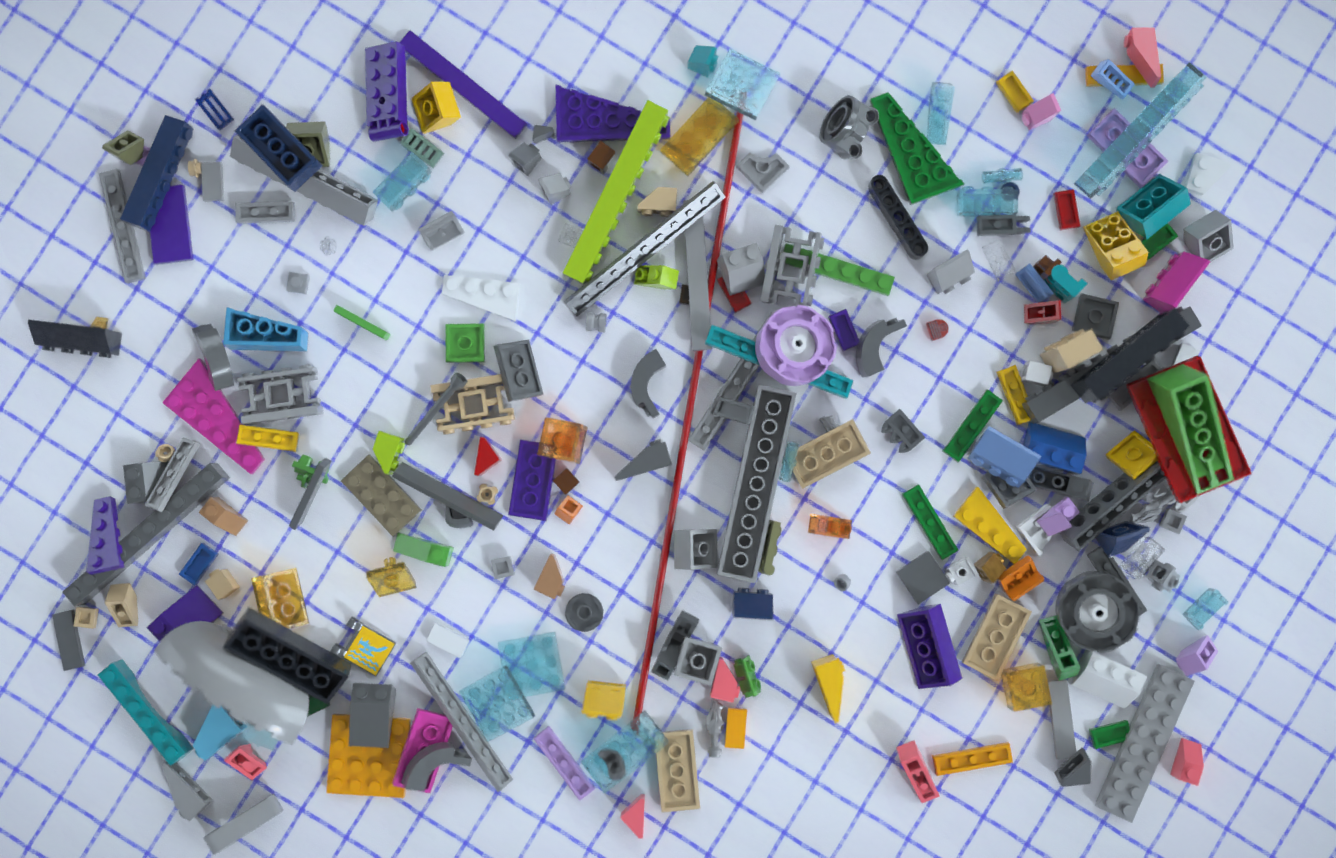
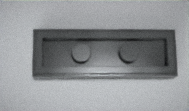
(68, 640)

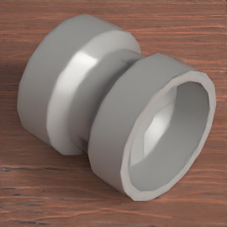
(597, 322)

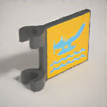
(366, 648)

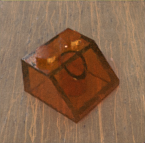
(562, 440)

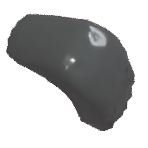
(456, 523)
(614, 762)

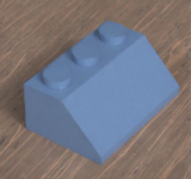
(1003, 457)

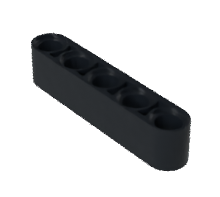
(897, 208)

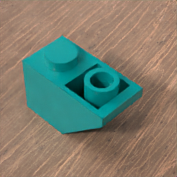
(703, 60)

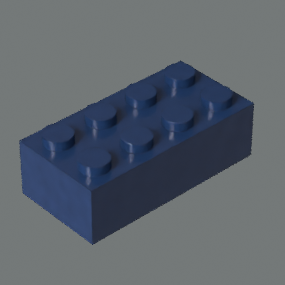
(278, 148)

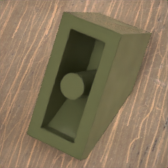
(126, 147)

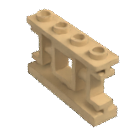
(471, 389)

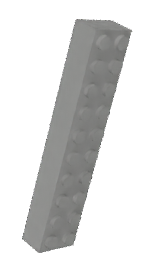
(756, 484)

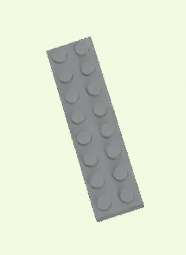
(1144, 743)

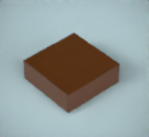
(566, 481)

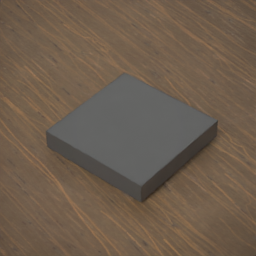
(1095, 314)
(923, 577)

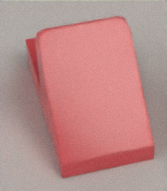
(245, 761)

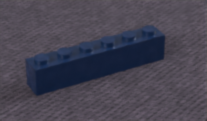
(157, 173)

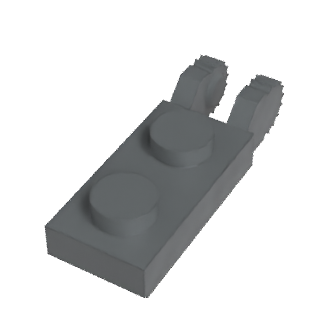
(1001, 225)

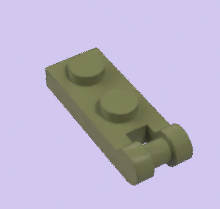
(770, 548)

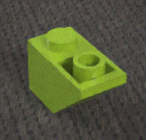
(656, 277)
(387, 449)

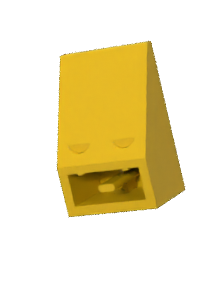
(1115, 246)
(604, 700)

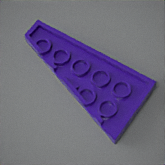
(594, 118)

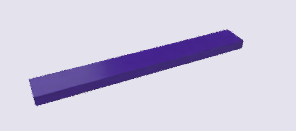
(463, 85)

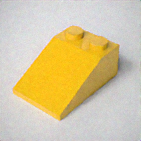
(831, 681)

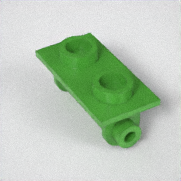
(750, 685)

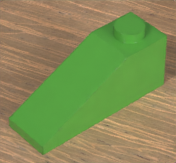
(423, 550)

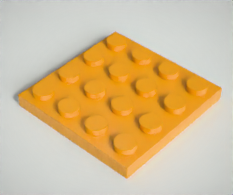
(365, 769)

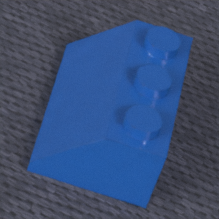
(1056, 448)

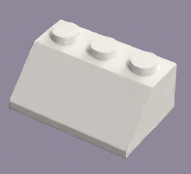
(1108, 679)

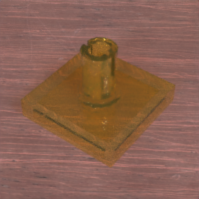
(391, 578)

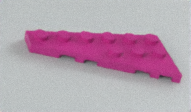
(211, 416)

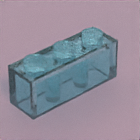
(403, 182)
(987, 201)

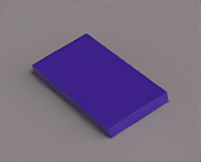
(171, 230)
(531, 483)

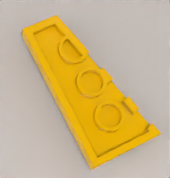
(987, 524)

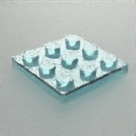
(742, 84)
(534, 663)
(497, 703)

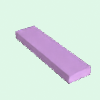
(564, 763)

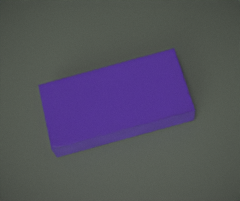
(844, 330)

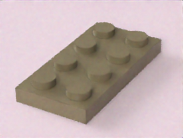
(381, 495)

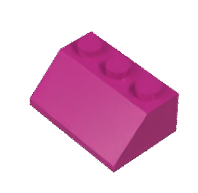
(1175, 281)

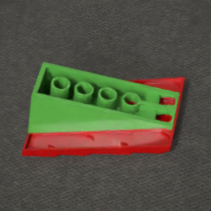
(1188, 429)

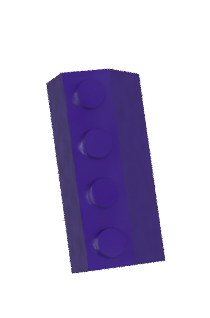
(929, 647)

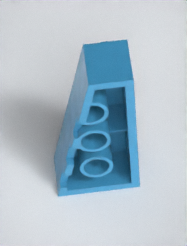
(258, 333)

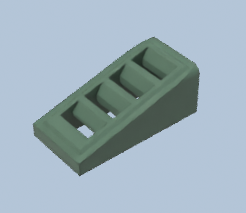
(419, 138)

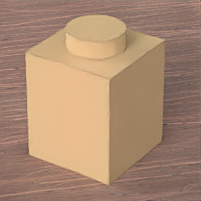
(222, 583)

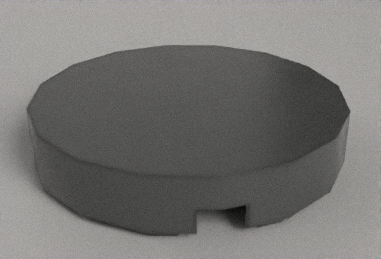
(584, 612)

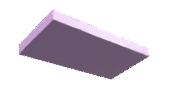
(1147, 162)

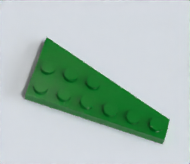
(914, 157)

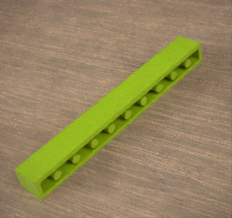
(616, 192)

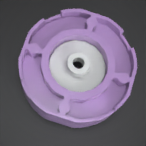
(795, 345)

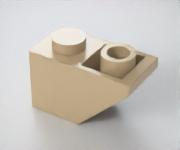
(660, 201)

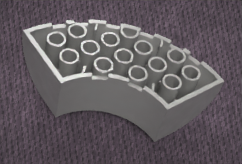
(232, 682)

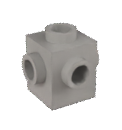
(1163, 576)

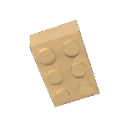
(1071, 350)

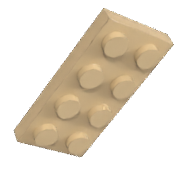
(829, 453)
(996, 637)
(678, 772)

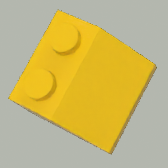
(435, 106)

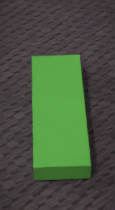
(361, 322)

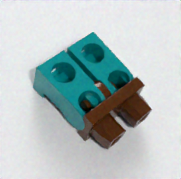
(1059, 279)

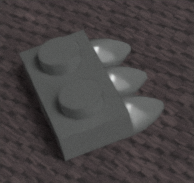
(903, 431)

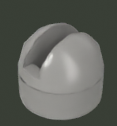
(842, 586)

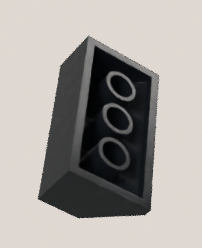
(75, 338)

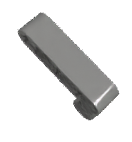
(243, 824)

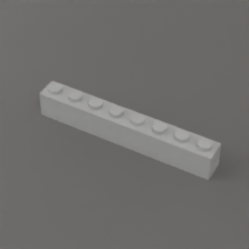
(320, 187)

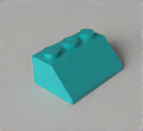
(1154, 205)

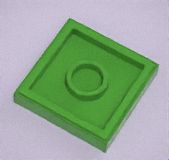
(465, 343)

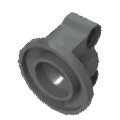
(847, 126)

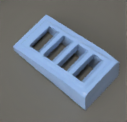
(1103, 79)

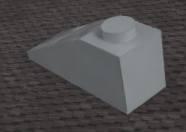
(186, 793)

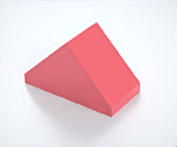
(634, 816)

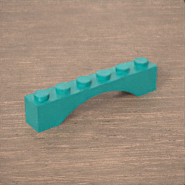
(164, 737)

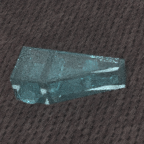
(939, 112)

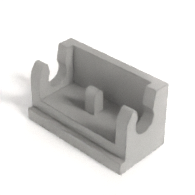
(441, 230)

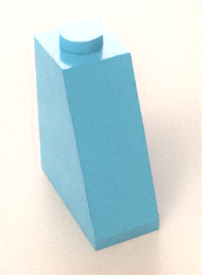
(216, 732)

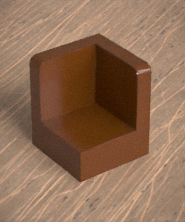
(601, 157)

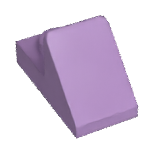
(1058, 517)

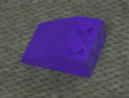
(190, 608)

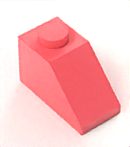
(724, 683)
(1188, 762)

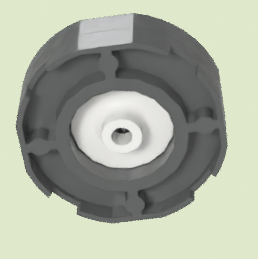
(1114, 621)

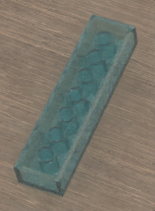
(1141, 131)

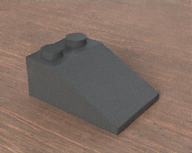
(650, 459)
(371, 715)

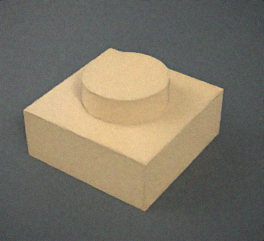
(86, 617)

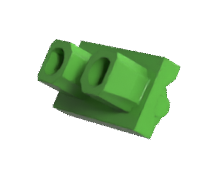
(303, 467)

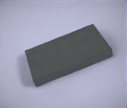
(518, 370)

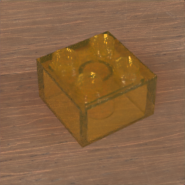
(1026, 687)

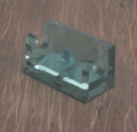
(1205, 607)

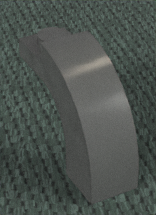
(868, 347)
(214, 355)
(642, 373)
(670, 651)
(428, 759)

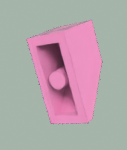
(1041, 112)

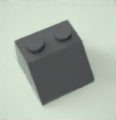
(141, 480)

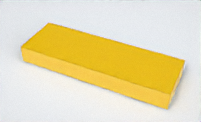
(1014, 392)
(267, 438)

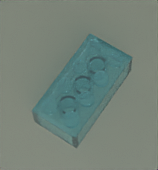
(636, 744)

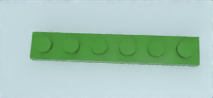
(845, 272)

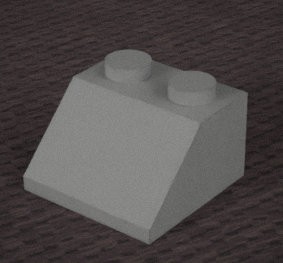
(1209, 236)
(742, 269)
(952, 272)
(695, 549)
(698, 660)

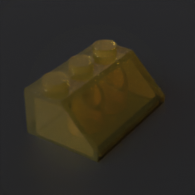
(281, 598)

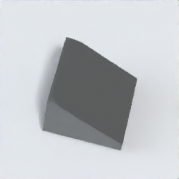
(542, 133)

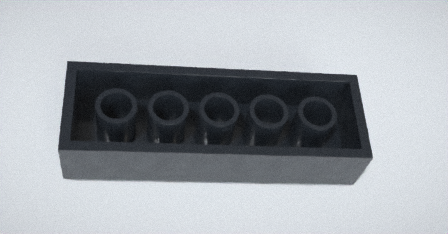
(1130, 355)
(287, 655)

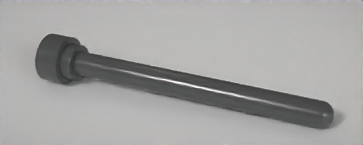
(457, 381)

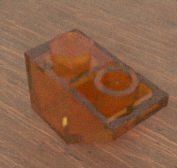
(830, 526)

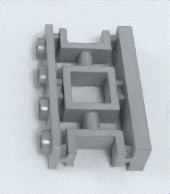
(775, 264)
(281, 409)

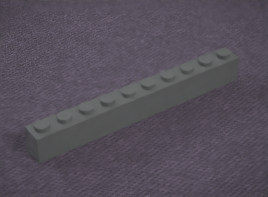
(1062, 394)
(151, 531)

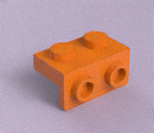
(1020, 578)

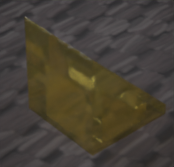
(100, 322)

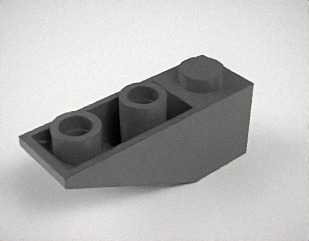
(1061, 483)

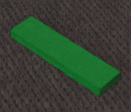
(972, 425)
(930, 522)

